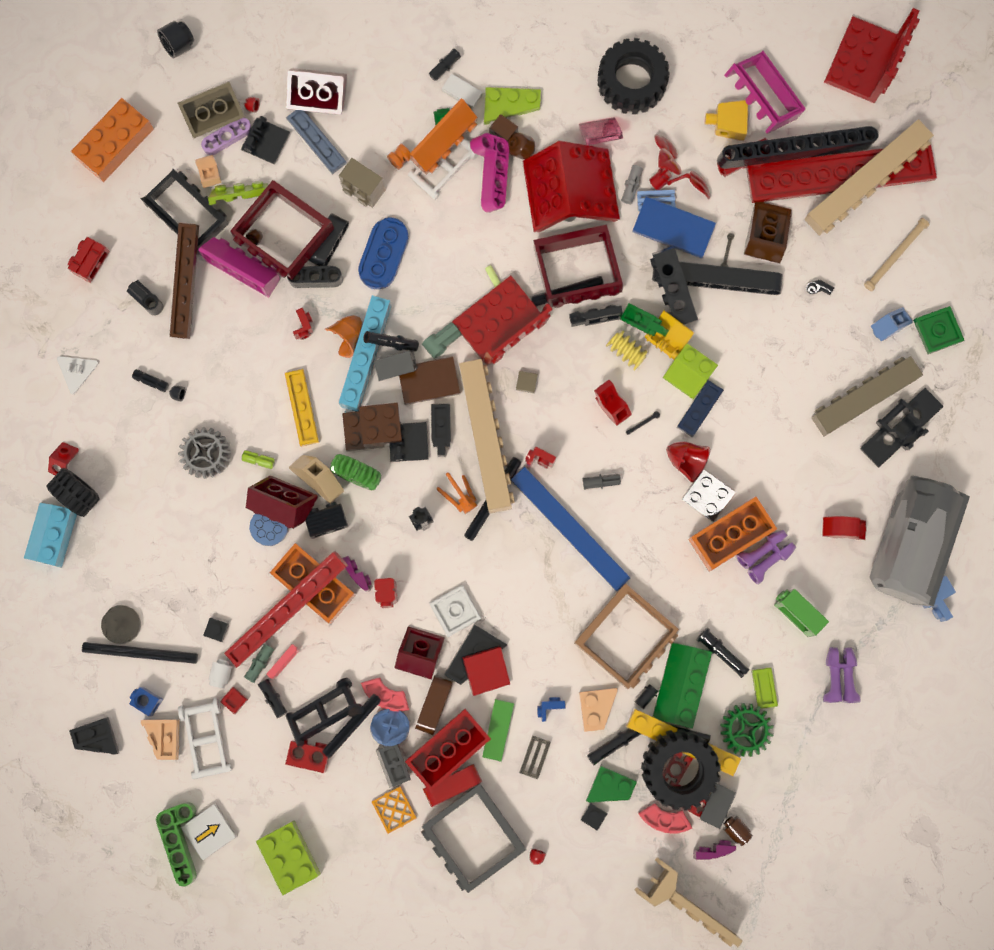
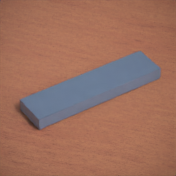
(316, 140)

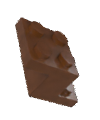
(372, 427)

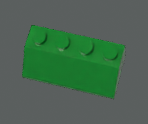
(682, 685)

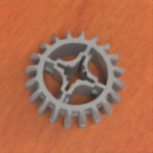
(210, 448)

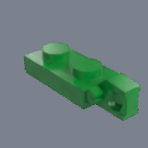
(643, 321)

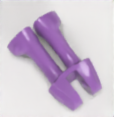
(748, 559)
(849, 662)

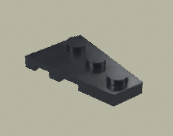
(475, 642)

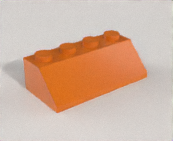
(443, 137)

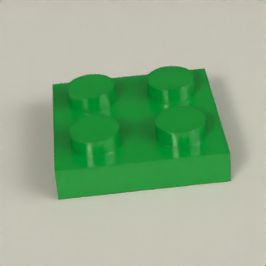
(938, 330)

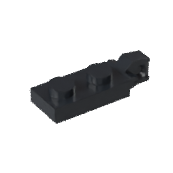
(596, 316)
(440, 427)

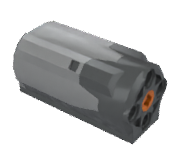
(918, 541)

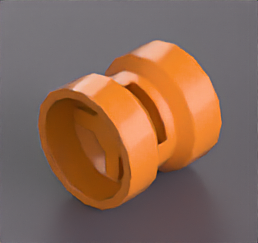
(399, 156)

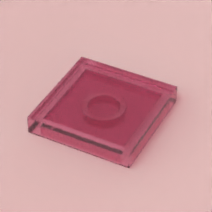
(600, 131)

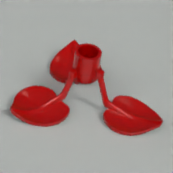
(667, 163)

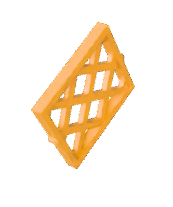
(401, 824)

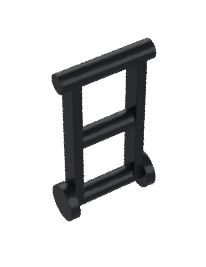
(353, 710)

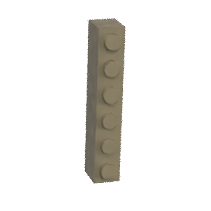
(866, 396)

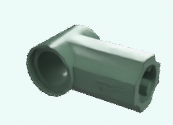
(437, 343)

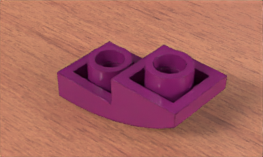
(359, 578)
(720, 849)

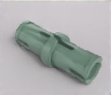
(259, 663)

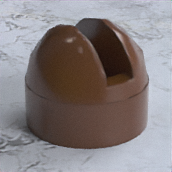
(254, 236)

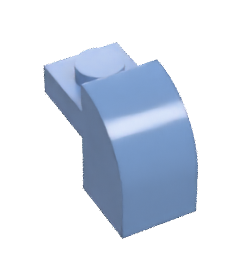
(940, 609)

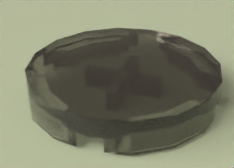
(121, 624)

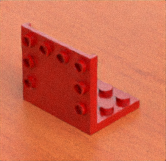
(869, 57)
(570, 183)
(500, 320)

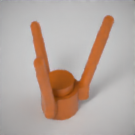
(466, 503)

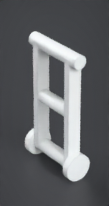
(414, 175)
(184, 716)

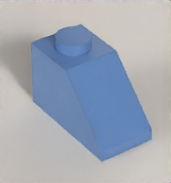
(891, 324)

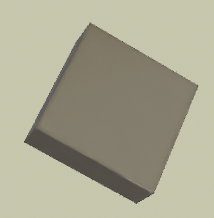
(526, 382)

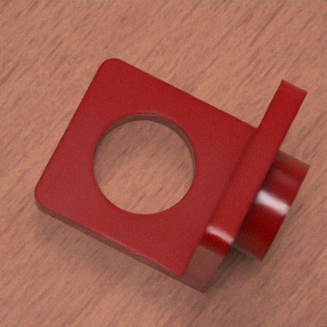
(61, 456)

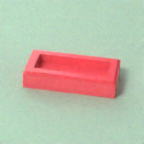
(283, 661)

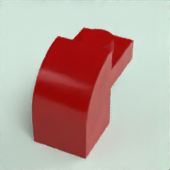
(612, 403)
(844, 527)

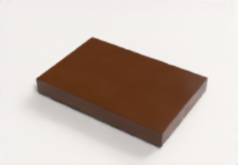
(430, 381)

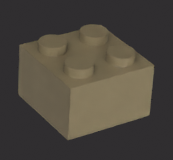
(361, 183)

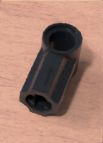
(145, 297)

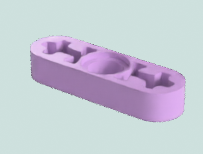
(224, 144)

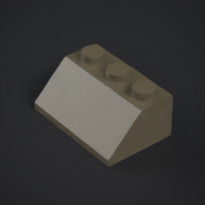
(211, 109)

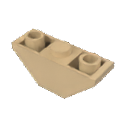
(317, 477)

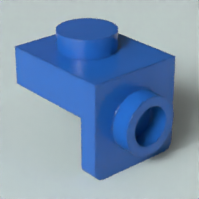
(553, 703)

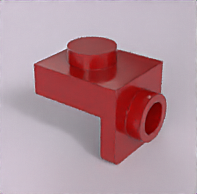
(305, 320)

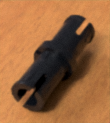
(272, 698)

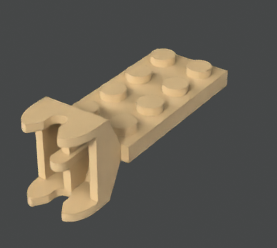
(666, 889)

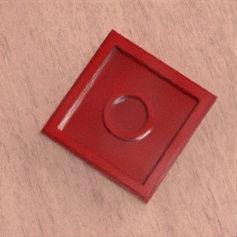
(486, 670)

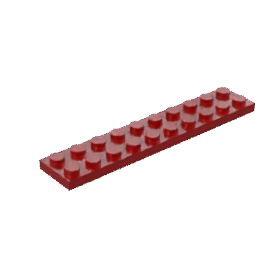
(827, 174)

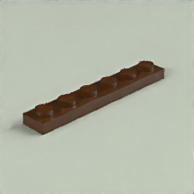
(184, 280)

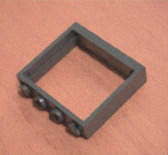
(441, 851)

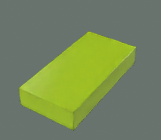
(764, 688)

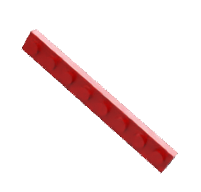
(286, 609)

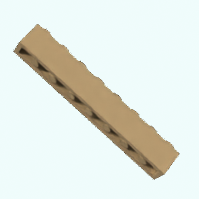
(872, 174)
(485, 436)

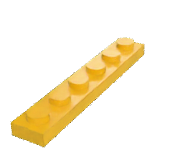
(653, 727)

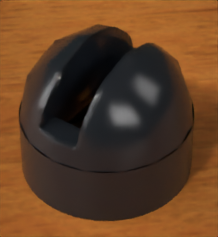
(177, 393)

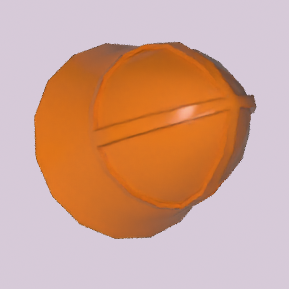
(349, 330)

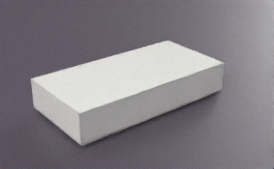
(460, 89)

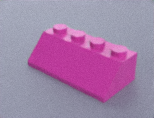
(239, 266)

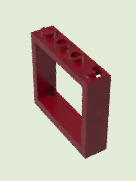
(257, 208)
(575, 239)

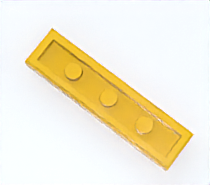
(301, 407)

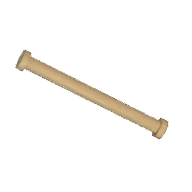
(922, 223)

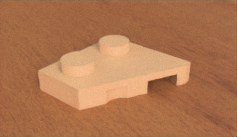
(596, 708)
(163, 737)

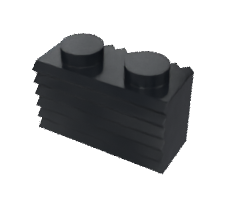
(326, 520)

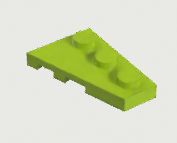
(510, 102)
(231, 193)

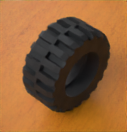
(638, 54)
(694, 791)

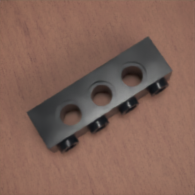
(669, 256)

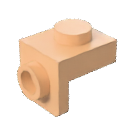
(208, 171)

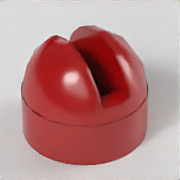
(252, 104)
(537, 856)

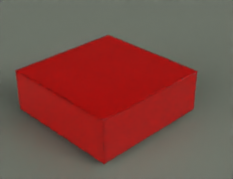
(234, 700)

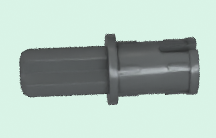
(601, 481)

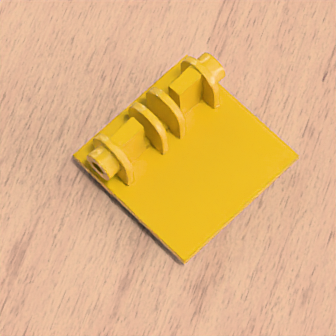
(675, 339)

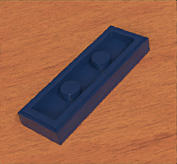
(700, 408)

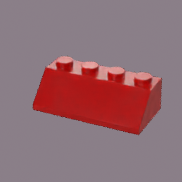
(447, 750)

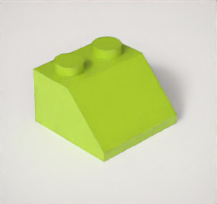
(690, 371)

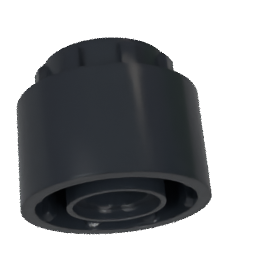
(175, 38)

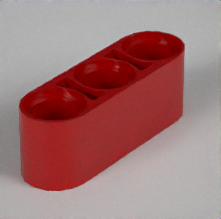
(454, 785)

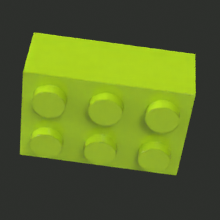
(288, 857)

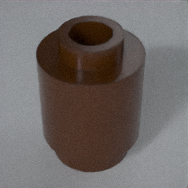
(737, 830)

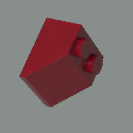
(419, 652)

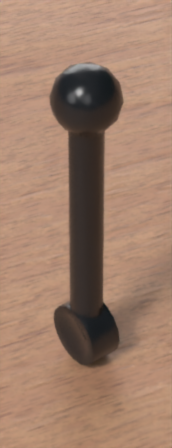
(656, 414)

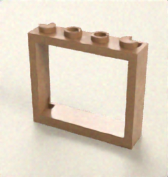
(657, 652)

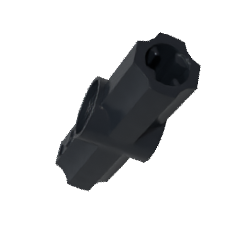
(421, 518)

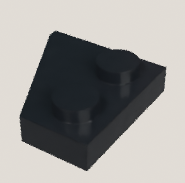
(95, 737)

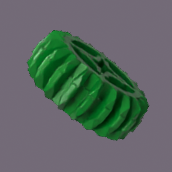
(751, 738)

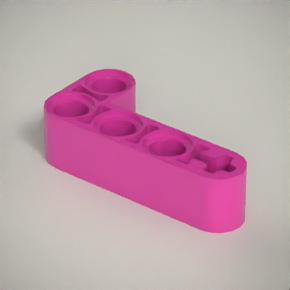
(495, 170)

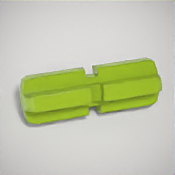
(253, 458)

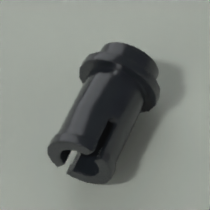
(646, 696)

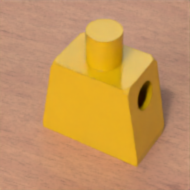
(729, 120)

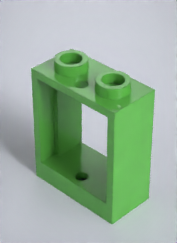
(800, 612)

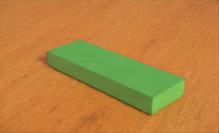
(498, 730)

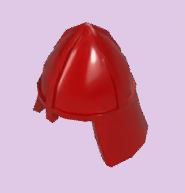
(688, 458)

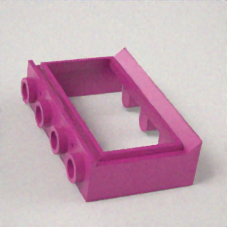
(776, 83)

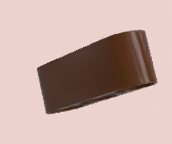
(433, 705)

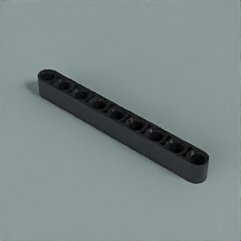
(791, 152)

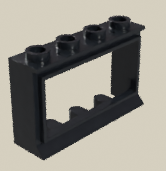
(149, 201)

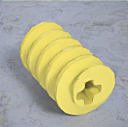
(627, 349)

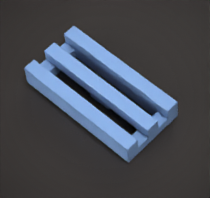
(656, 193)

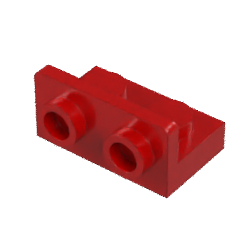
(544, 458)

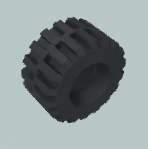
(73, 492)

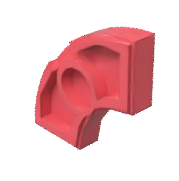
(389, 699)
(665, 821)

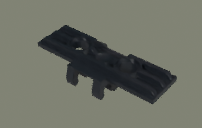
(906, 431)

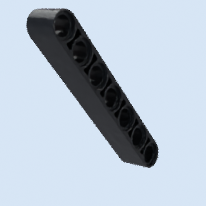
(728, 278)

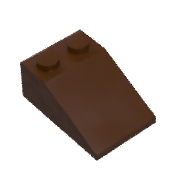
(768, 232)

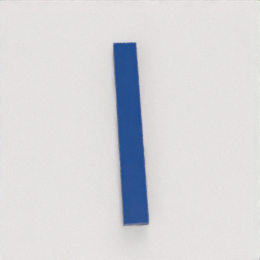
(570, 529)

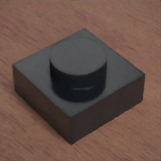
(216, 629)
(593, 816)

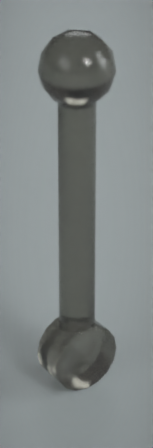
(730, 236)

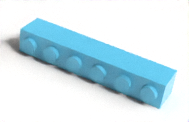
(364, 355)

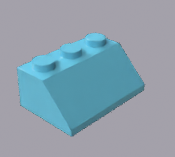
(50, 535)

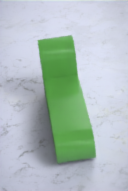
(181, 845)

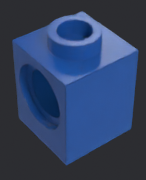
(153, 704)

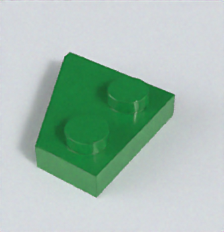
(610, 787)

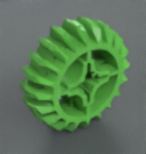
(355, 472)

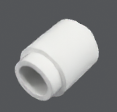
(220, 673)

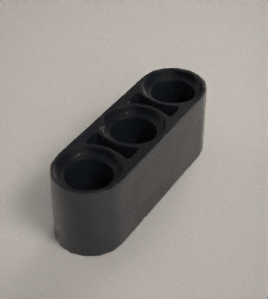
(328, 247)
(323, 280)

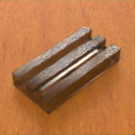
(529, 773)

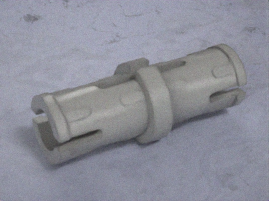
(632, 184)

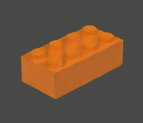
(112, 139)
(732, 534)
(298, 565)

